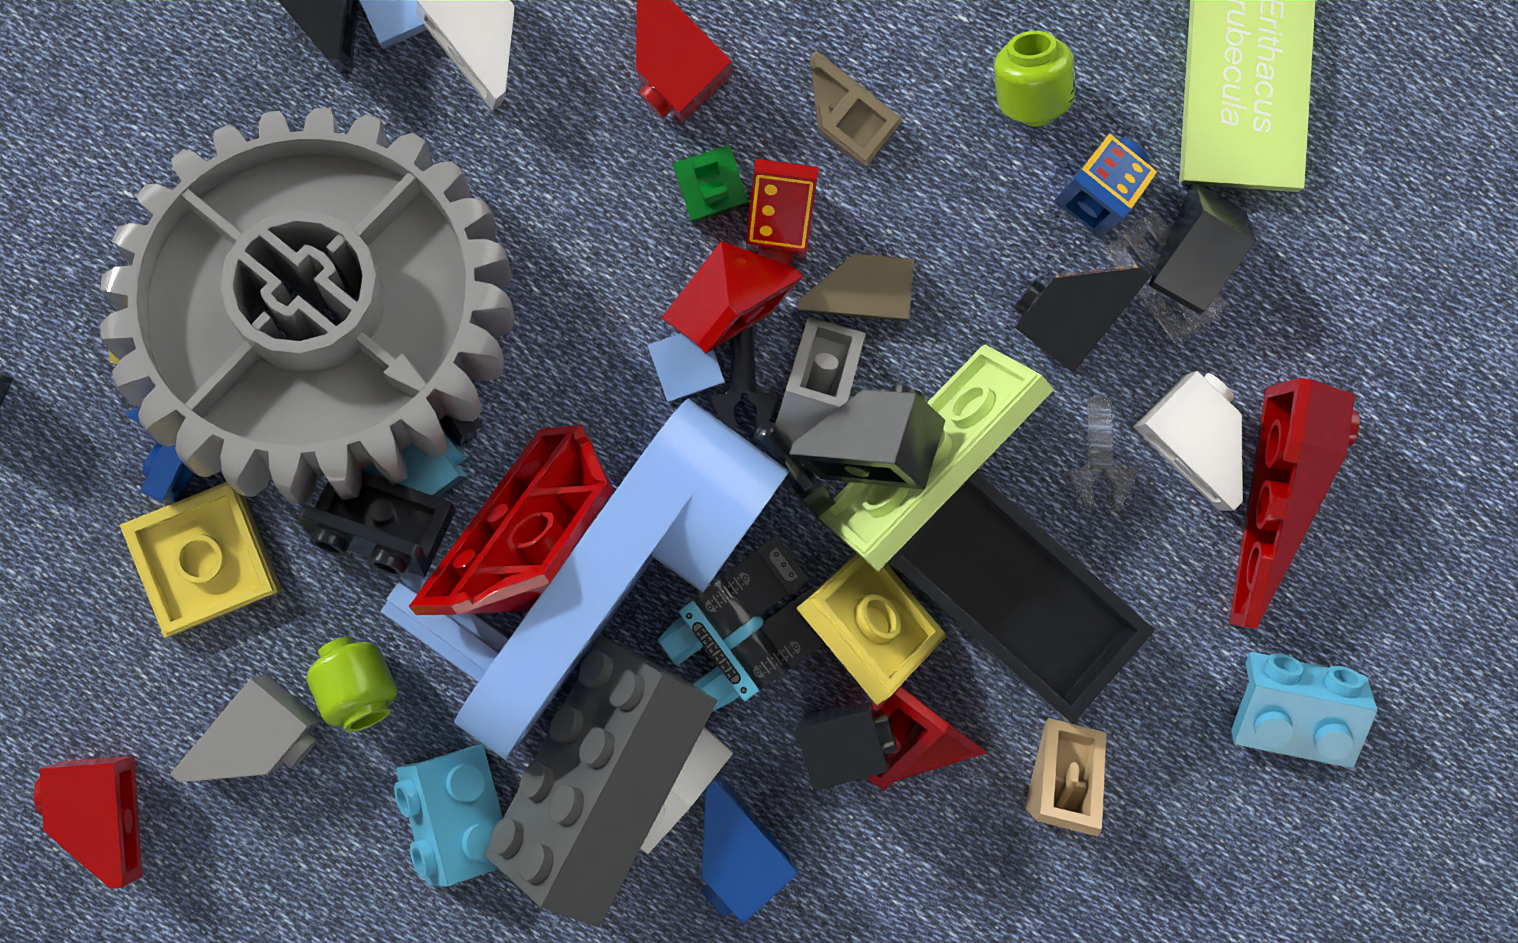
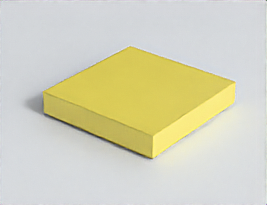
(200, 558)
(872, 625)

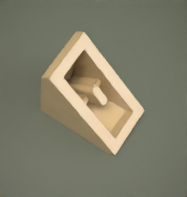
(1069, 778)

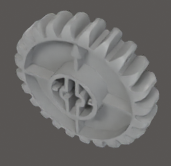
(330, 396)

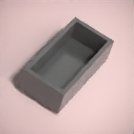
(598, 781)

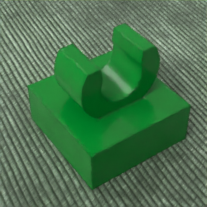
(710, 184)

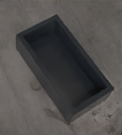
(1022, 597)

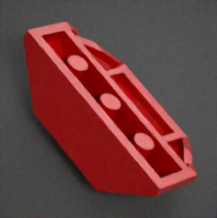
(521, 529)

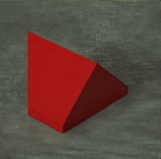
(730, 295)
(922, 739)

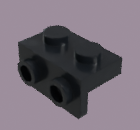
(386, 522)

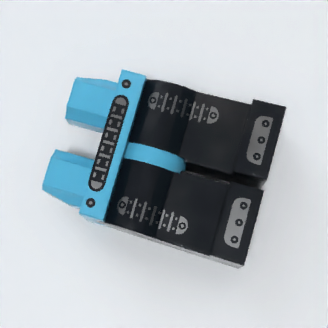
(730, 625)

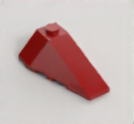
(1295, 462)

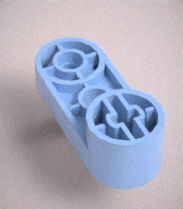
(678, 504)

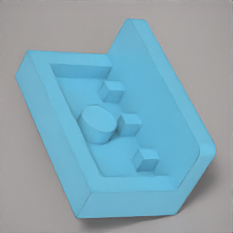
(1304, 710)
(450, 814)

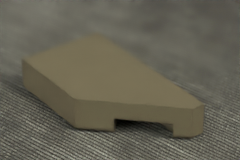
(849, 113)
(864, 288)

